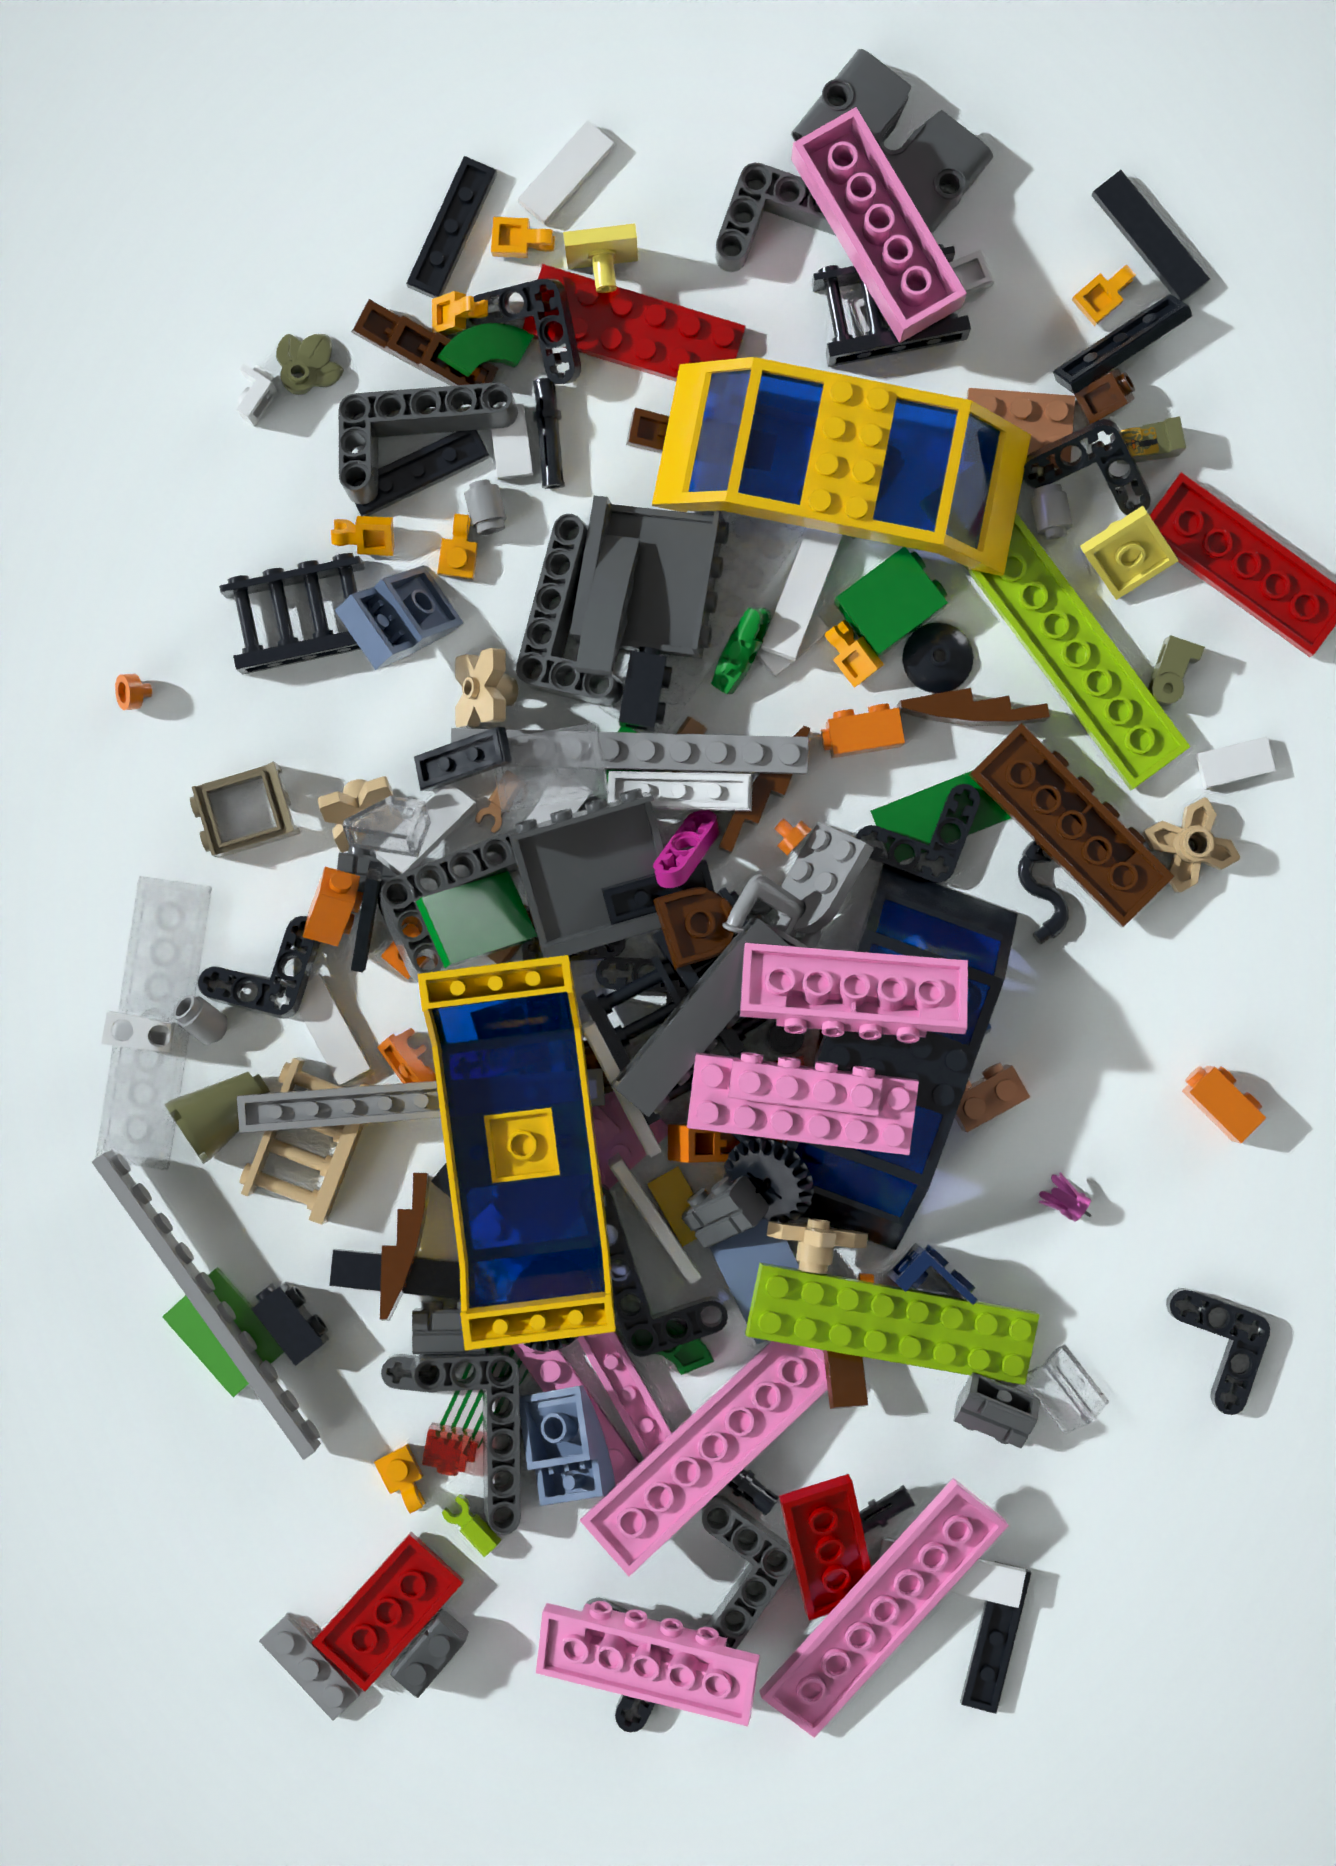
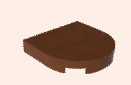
(694, 925)

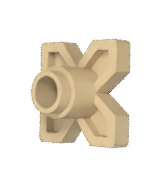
(484, 688)
(355, 797)
(1209, 850)
(816, 1241)

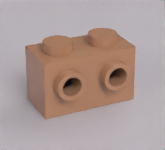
(990, 1096)

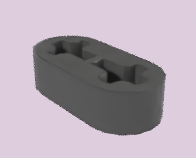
(406, 1381)

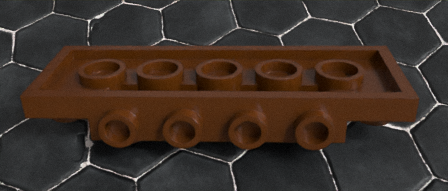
(1072, 824)

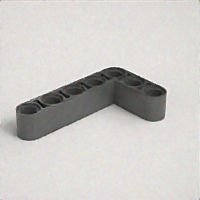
(756, 202)
(411, 422)
(559, 622)
(443, 874)
(493, 1423)
(757, 1570)

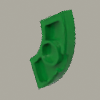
(486, 345)
(685, 1356)

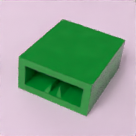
(892, 601)

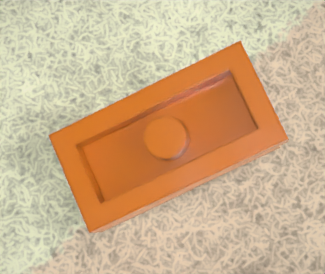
(405, 1059)

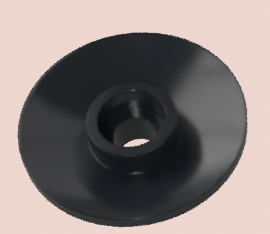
(933, 675)

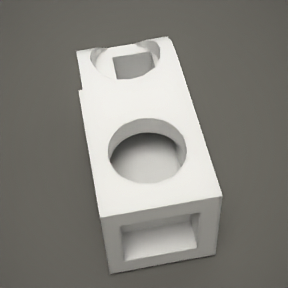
(137, 1032)

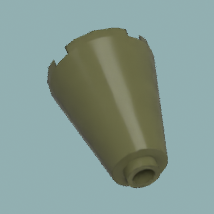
(211, 1113)

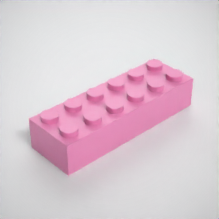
(878, 225)

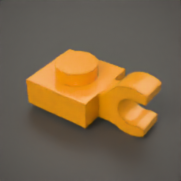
(514, 237)
(1102, 296)
(451, 311)
(369, 533)
(457, 554)
(856, 657)
(399, 1472)

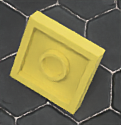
(601, 250)
(1129, 552)

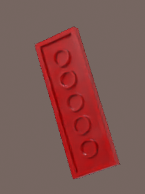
(638, 328)
(1247, 565)

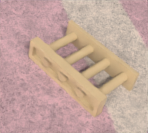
(332, 1168)

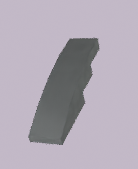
(607, 605)

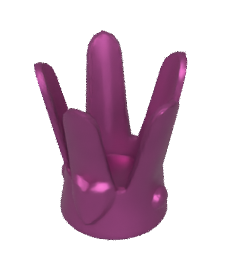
(1066, 1199)

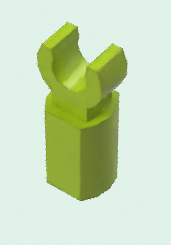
(473, 1527)

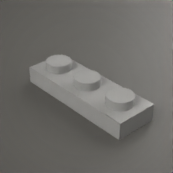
(310, 1667)

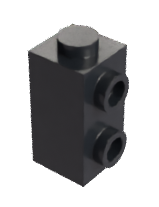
(643, 689)
(290, 1322)

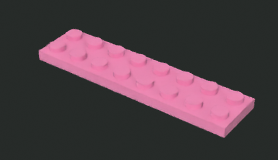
(706, 1452)
(883, 1608)

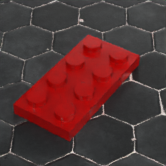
(825, 1542)
(388, 1611)

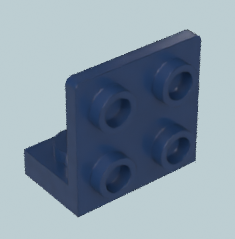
(912, 1268)

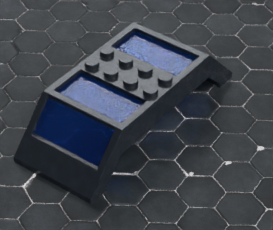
(921, 919)

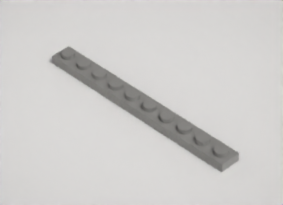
(692, 751)
(355, 1105)
(216, 1314)

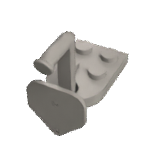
(811, 888)

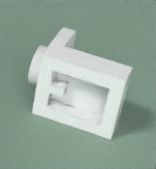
(255, 400)

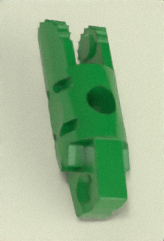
(741, 649)

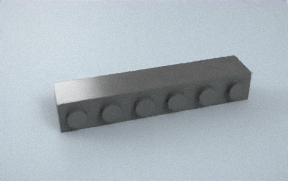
(691, 1026)

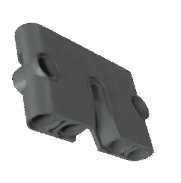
(932, 155)

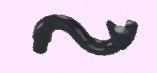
(1057, 923)

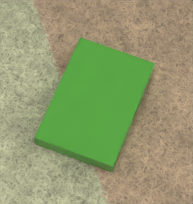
(199, 1338)

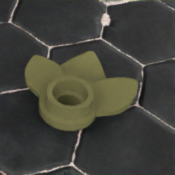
(311, 359)

